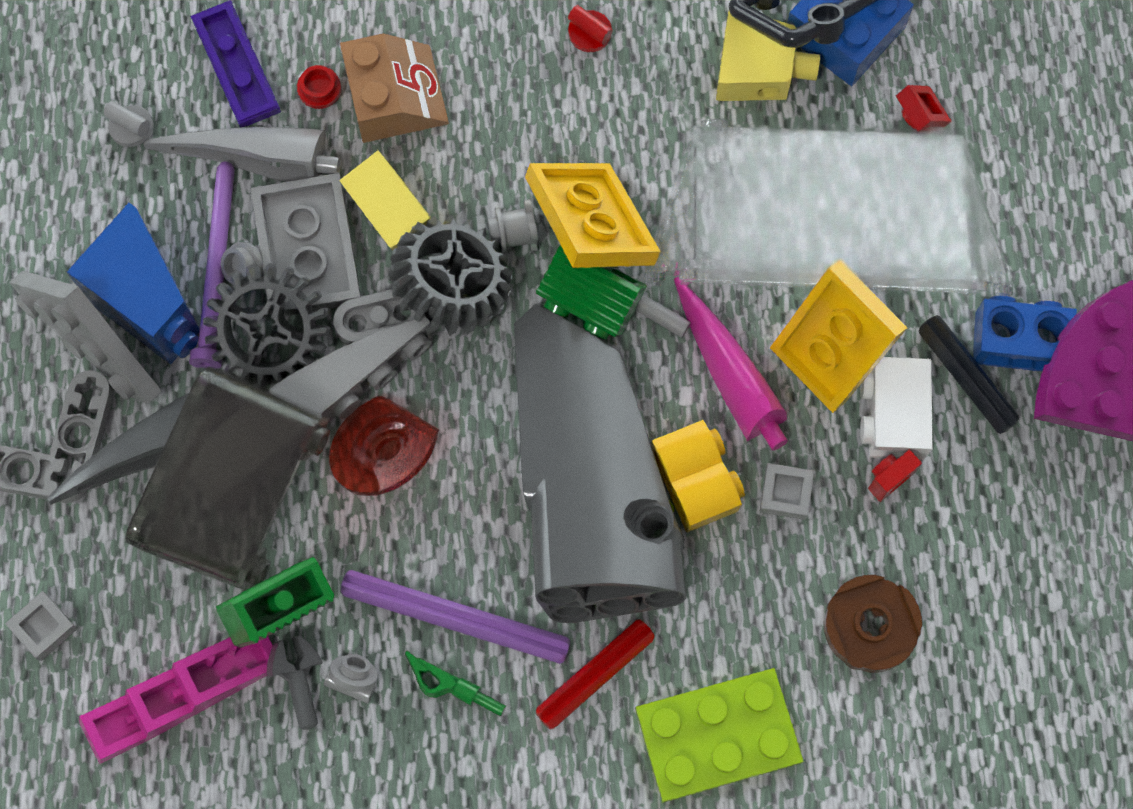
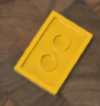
(592, 215)
(837, 336)

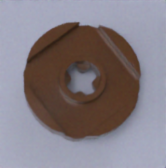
(885, 600)

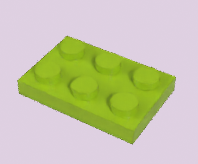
(718, 735)

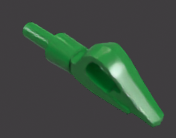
(448, 683)

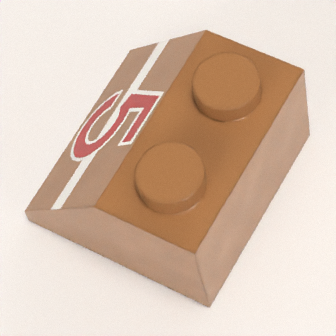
(393, 86)

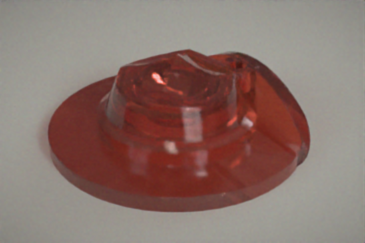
(380, 447)

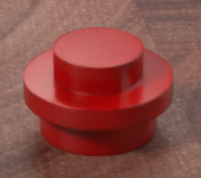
(318, 87)

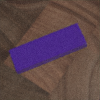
(235, 64)

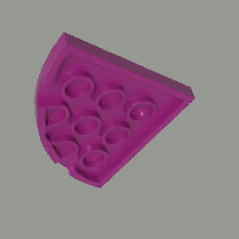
(1092, 369)

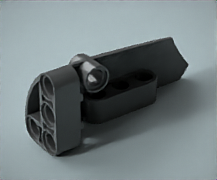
(590, 479)

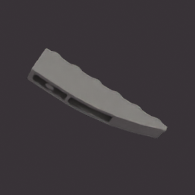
(341, 377)

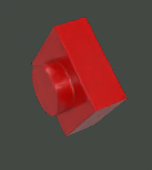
(922, 108)
(892, 474)

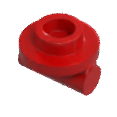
(588, 29)

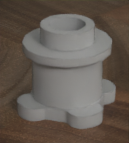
(514, 227)

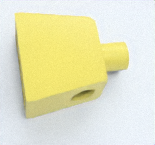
(759, 67)

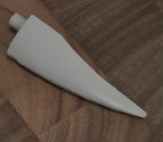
(255, 149)

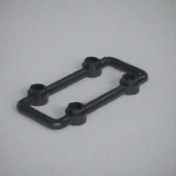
(824, 22)

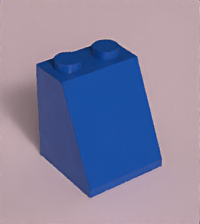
(134, 287)

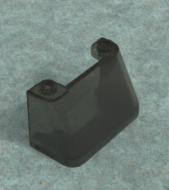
(225, 477)

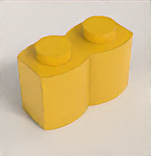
(697, 476)

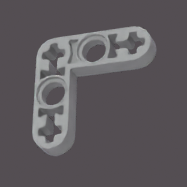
(51, 465)

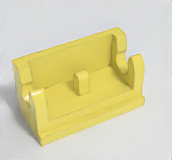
(384, 198)

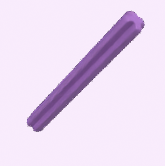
(455, 616)

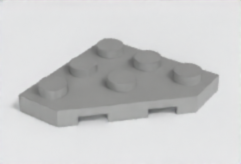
(84, 332)

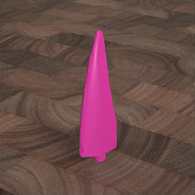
(734, 373)

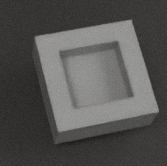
(786, 491)
(41, 626)

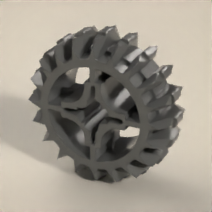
(433, 290)
(248, 317)

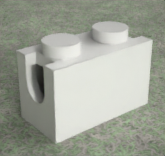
(898, 408)

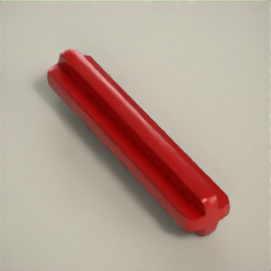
(595, 674)

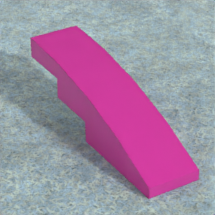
(174, 696)

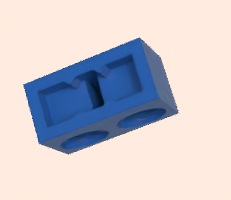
(1024, 346)

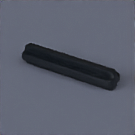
(969, 374)

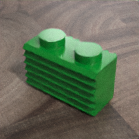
(595, 294)
(275, 603)

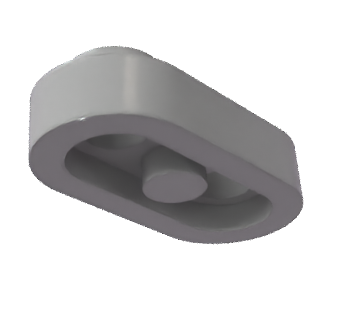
(374, 309)

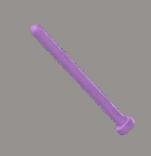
(202, 356)

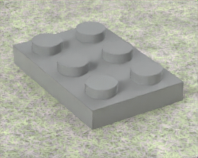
(308, 229)

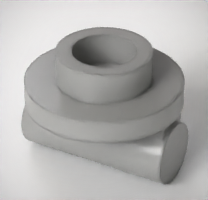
(128, 124)
(352, 676)

